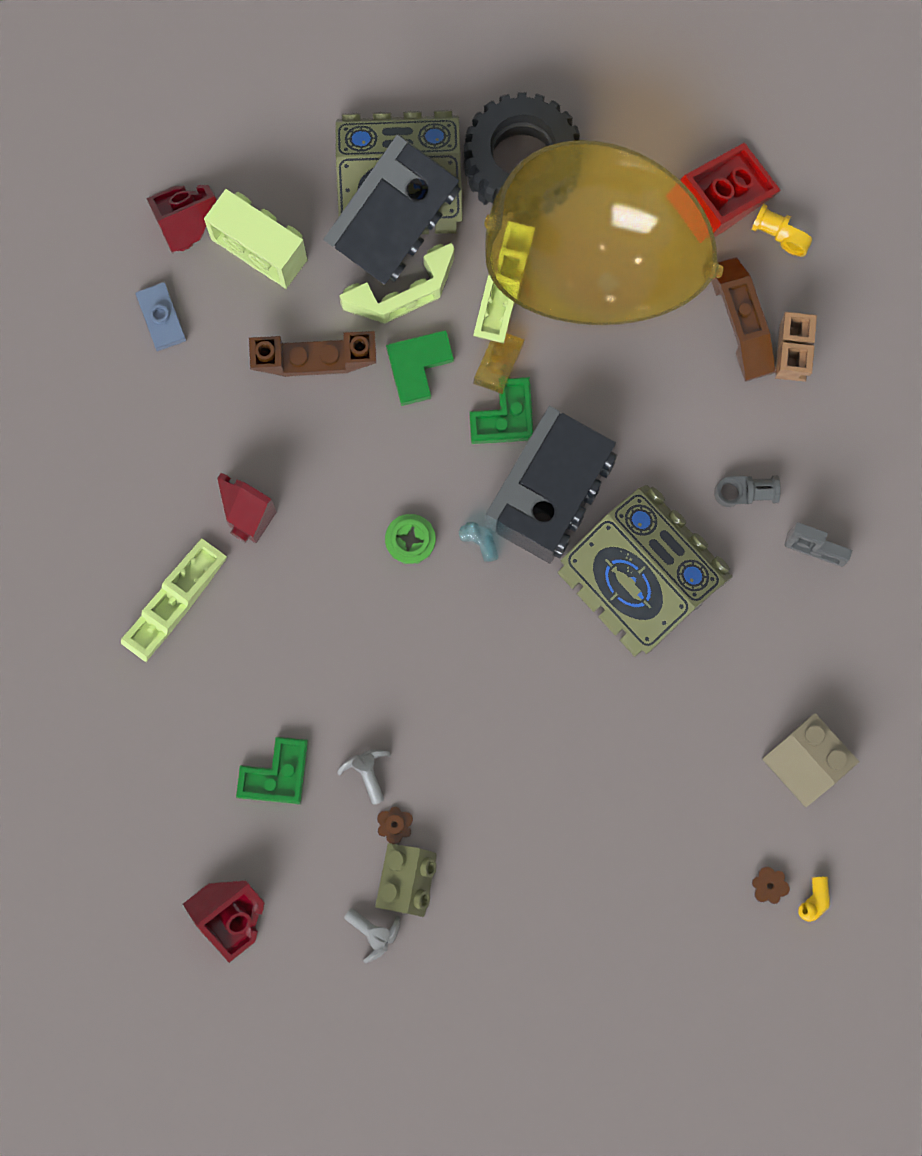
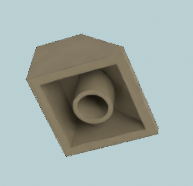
(810, 760)

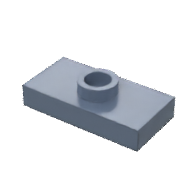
(160, 316)

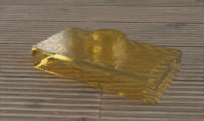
(498, 363)

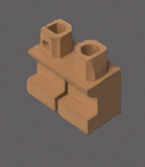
(795, 346)

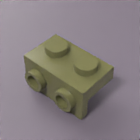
(406, 880)

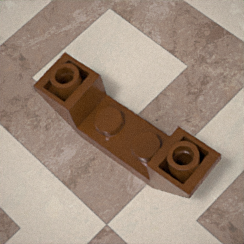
(747, 320)
(314, 357)

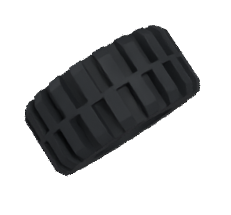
(507, 119)

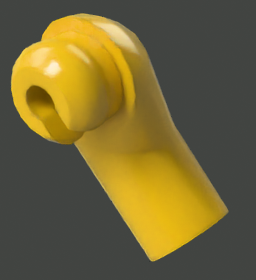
(816, 903)

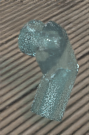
(483, 537)

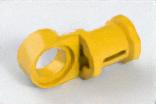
(791, 239)

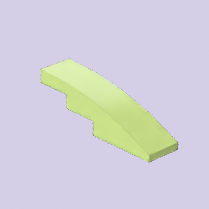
(493, 314)
(173, 600)

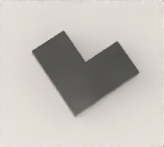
(814, 543)

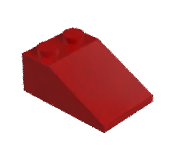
(730, 187)

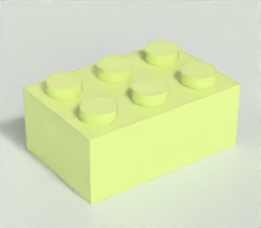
(256, 237)

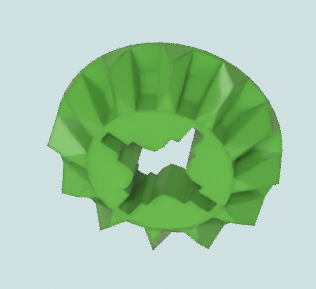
(401, 527)

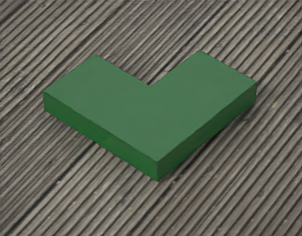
(410, 359)
(510, 422)
(280, 783)

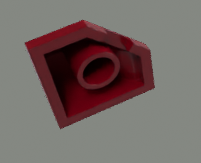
(182, 214)
(245, 509)
(227, 915)

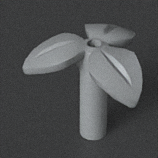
(364, 764)
(377, 936)

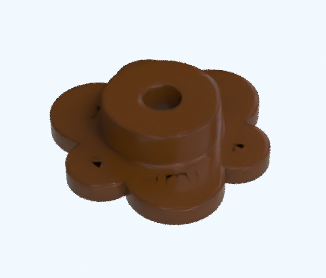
(403, 819)
(779, 886)

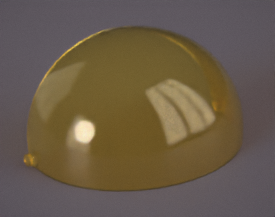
(598, 236)

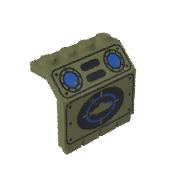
(365, 140)
(643, 570)

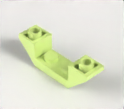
(361, 301)

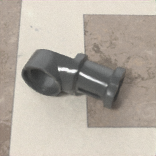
(749, 490)

